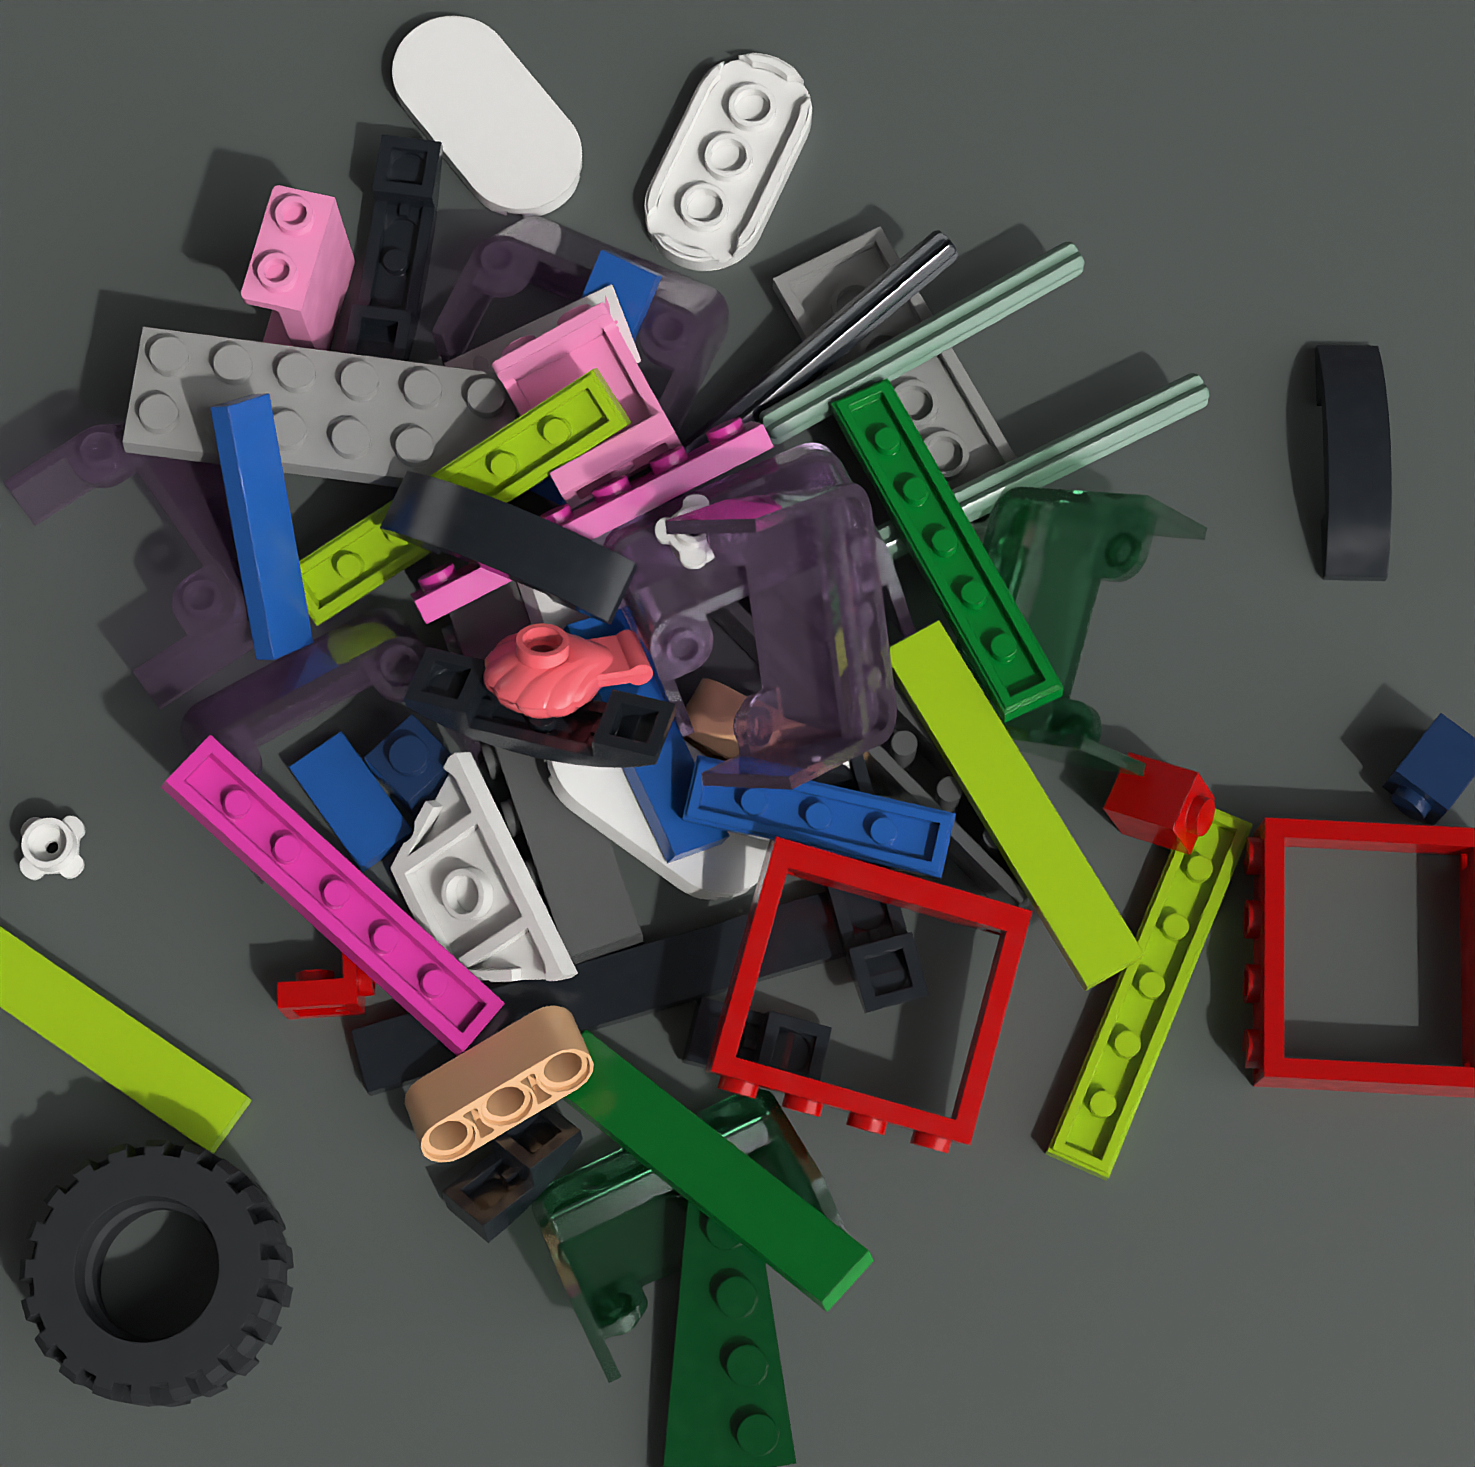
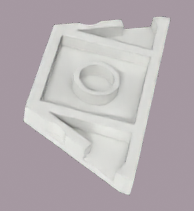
(474, 886)

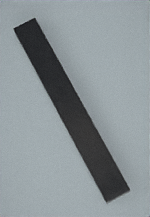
(613, 988)

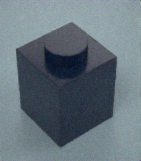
(410, 764)
(1433, 771)

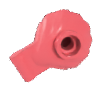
(557, 672)

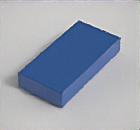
(352, 801)

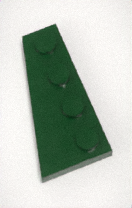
(726, 1361)

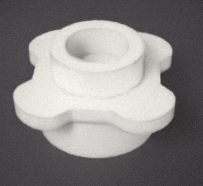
(690, 550)
(36, 837)

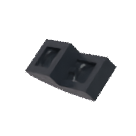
(766, 1040)
(514, 1174)

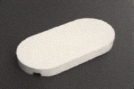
(489, 115)
(728, 162)
(609, 805)

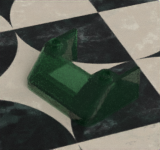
(1052, 558)
(626, 1227)

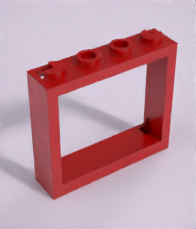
(897, 889)
(1265, 977)

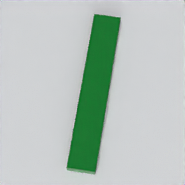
(947, 551)
(719, 1178)

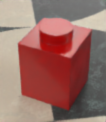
(1162, 806)

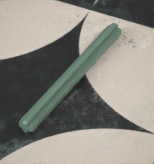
(924, 340)
(1073, 450)

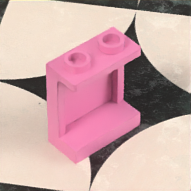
(300, 268)
(583, 341)

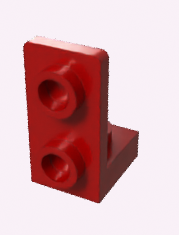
(321, 995)

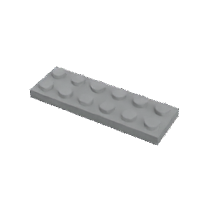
(936, 393)
(330, 409)

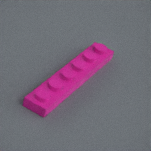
(614, 504)
(333, 895)

